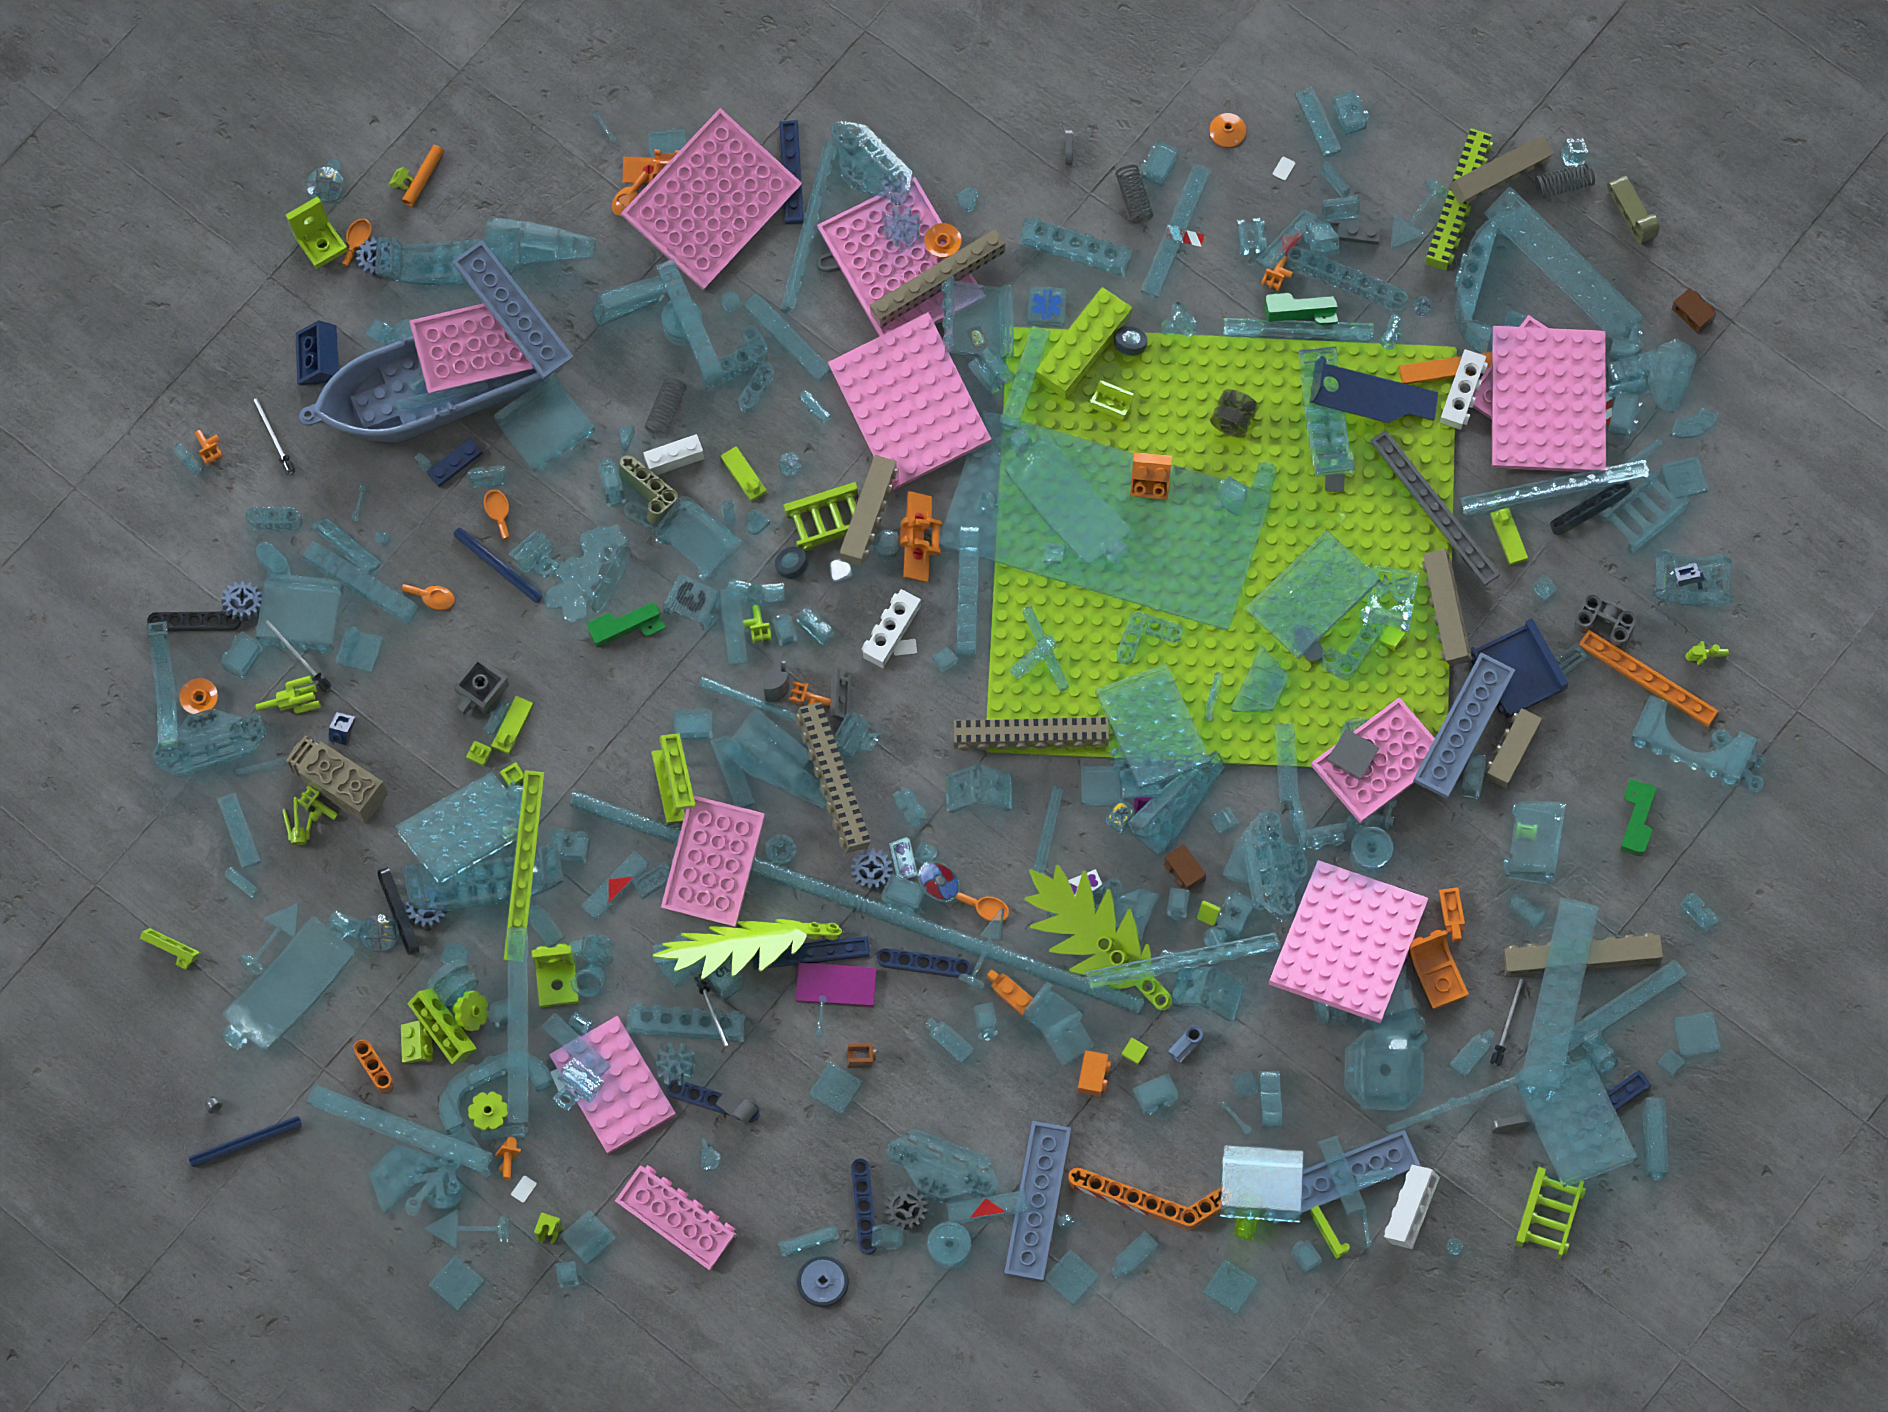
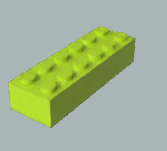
(1083, 343)

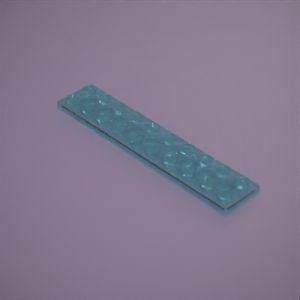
(1563, 264)
(1559, 994)

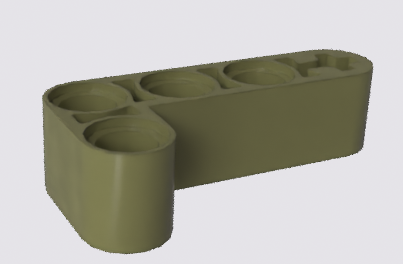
(1642, 225)
(648, 486)

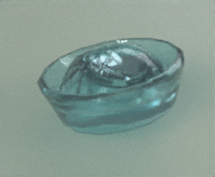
(515, 791)

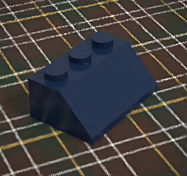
(316, 353)

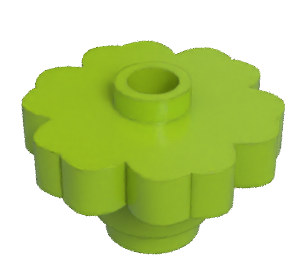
(470, 1010)
(484, 1103)

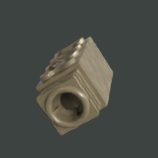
(337, 779)

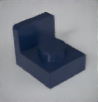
(1689, 575)
(340, 728)

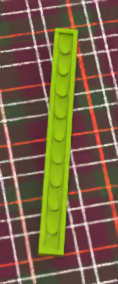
(525, 852)

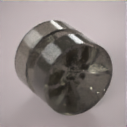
(1234, 413)

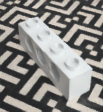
(1469, 361)
(880, 654)

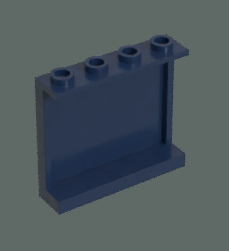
(1536, 669)

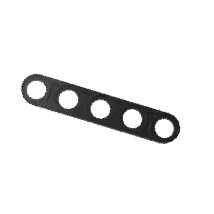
(1597, 503)
(203, 621)
(398, 911)

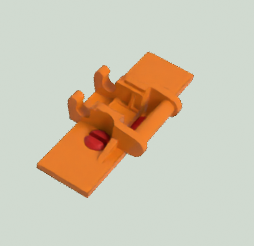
(635, 166)
(912, 536)

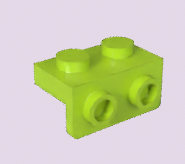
(1111, 400)
(416, 1043)

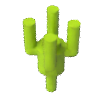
(293, 697)

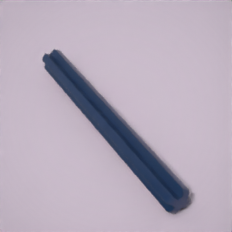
(498, 565)
(245, 1141)

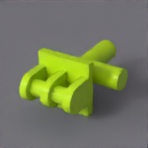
(758, 630)
(1699, 653)
(320, 807)

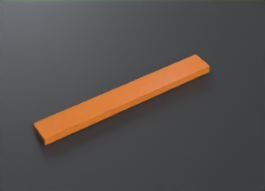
(1648, 678)

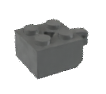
(479, 697)

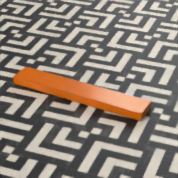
(1435, 369)

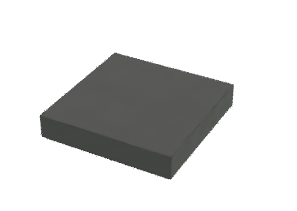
(1352, 754)

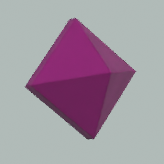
(1140, 802)

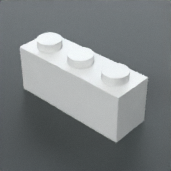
(674, 455)

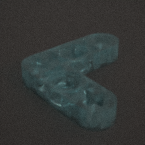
(1139, 629)

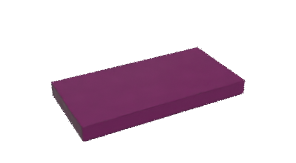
(838, 983)

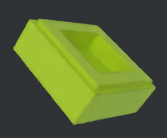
(513, 773)
(1134, 1051)

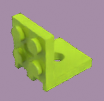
(311, 229)
(552, 966)

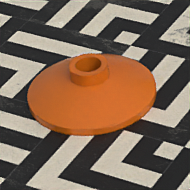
(1225, 137)
(942, 232)
(195, 689)

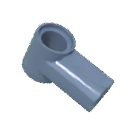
(1185, 1045)

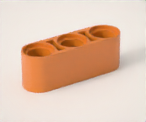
(377, 1074)

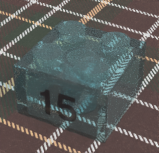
(722, 980)

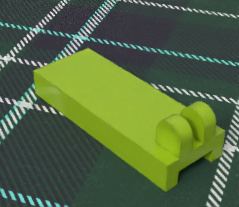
(1337, 1249)

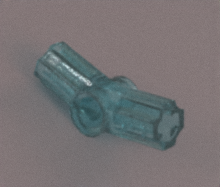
(768, 593)

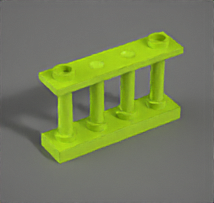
(813, 504)
(673, 778)
(1529, 1216)

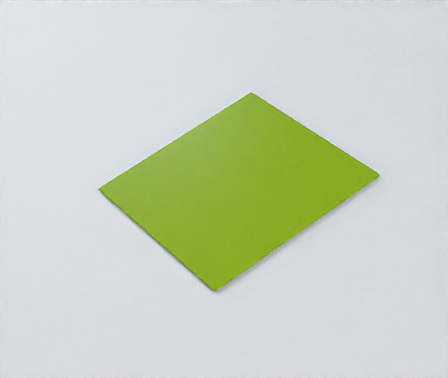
(1374, 517)

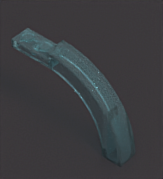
(164, 685)

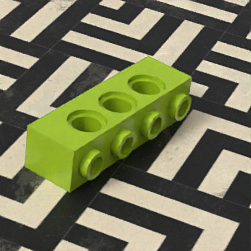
(442, 1026)

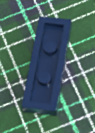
(454, 462)

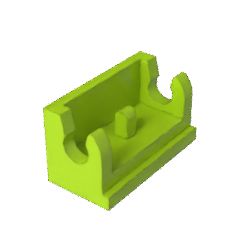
(548, 1226)

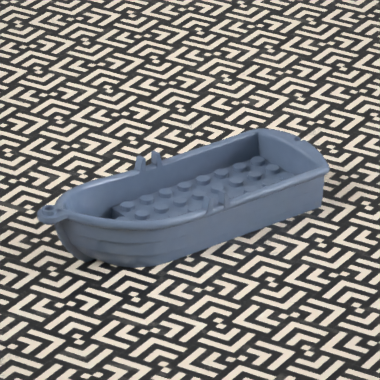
(365, 394)

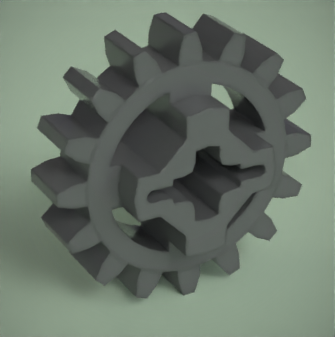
(899, 1209)

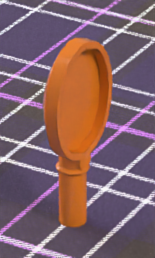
(627, 195)
(356, 235)
(497, 508)
(434, 597)
(986, 907)

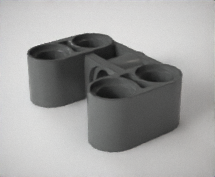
(1609, 613)

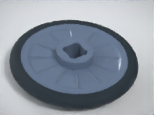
(813, 1272)

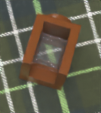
(860, 1054)

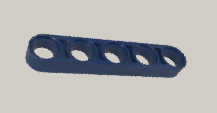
(915, 957)
(702, 1101)
(860, 1197)

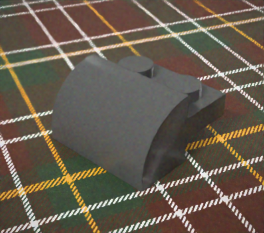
(776, 681)

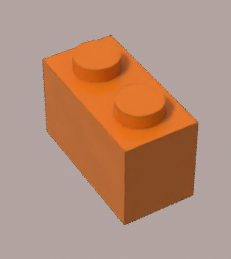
(1093, 1073)

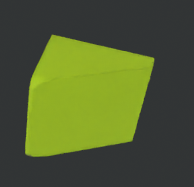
(1392, 638)
(1208, 913)

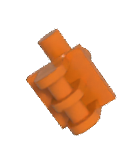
(1275, 278)
(210, 449)
(813, 698)
(508, 1152)

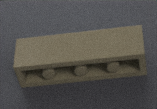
(1513, 748)

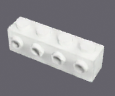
(1411, 1206)

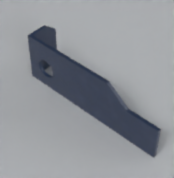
(1370, 395)

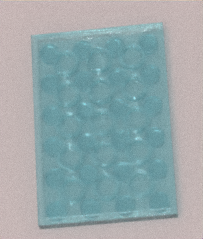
(1312, 594)
(1153, 726)
(462, 827)
(1578, 1124)

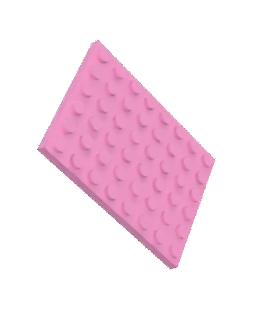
(711, 198)
(877, 266)
(1548, 399)
(910, 400)
(1348, 941)

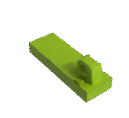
(743, 474)
(1509, 536)
(512, 725)
(185, 954)

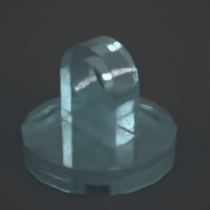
(1179, 321)

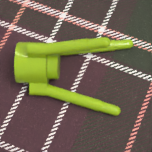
(297, 835)

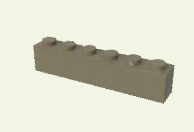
(1501, 169)
(868, 511)
(1447, 607)

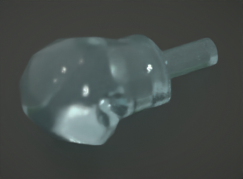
(708, 1157)

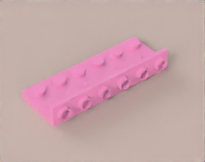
(676, 1216)

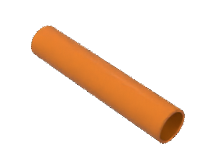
(423, 175)

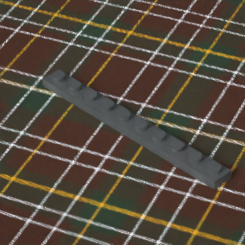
(1435, 508)

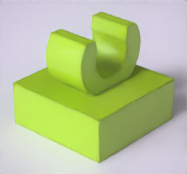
(399, 177)
(479, 753)

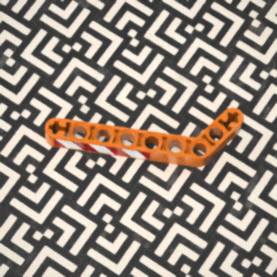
(1144, 1198)

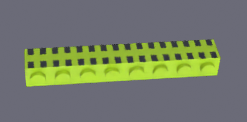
(1453, 214)

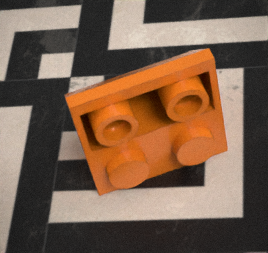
(1150, 476)

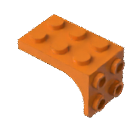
(1436, 970)

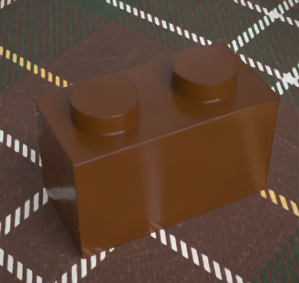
(1694, 310)
(1184, 868)

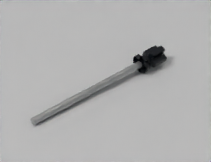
(288, 466)
(323, 683)
(704, 989)
(1497, 1057)

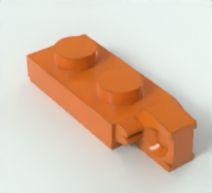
(1452, 912)
(1009, 991)

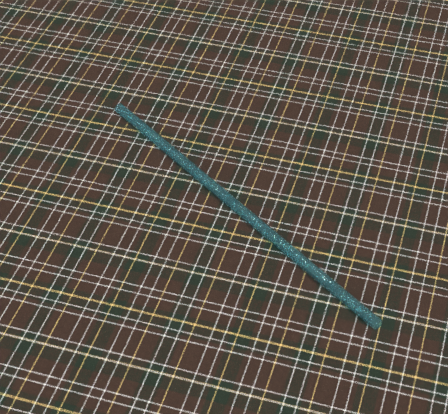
(873, 908)

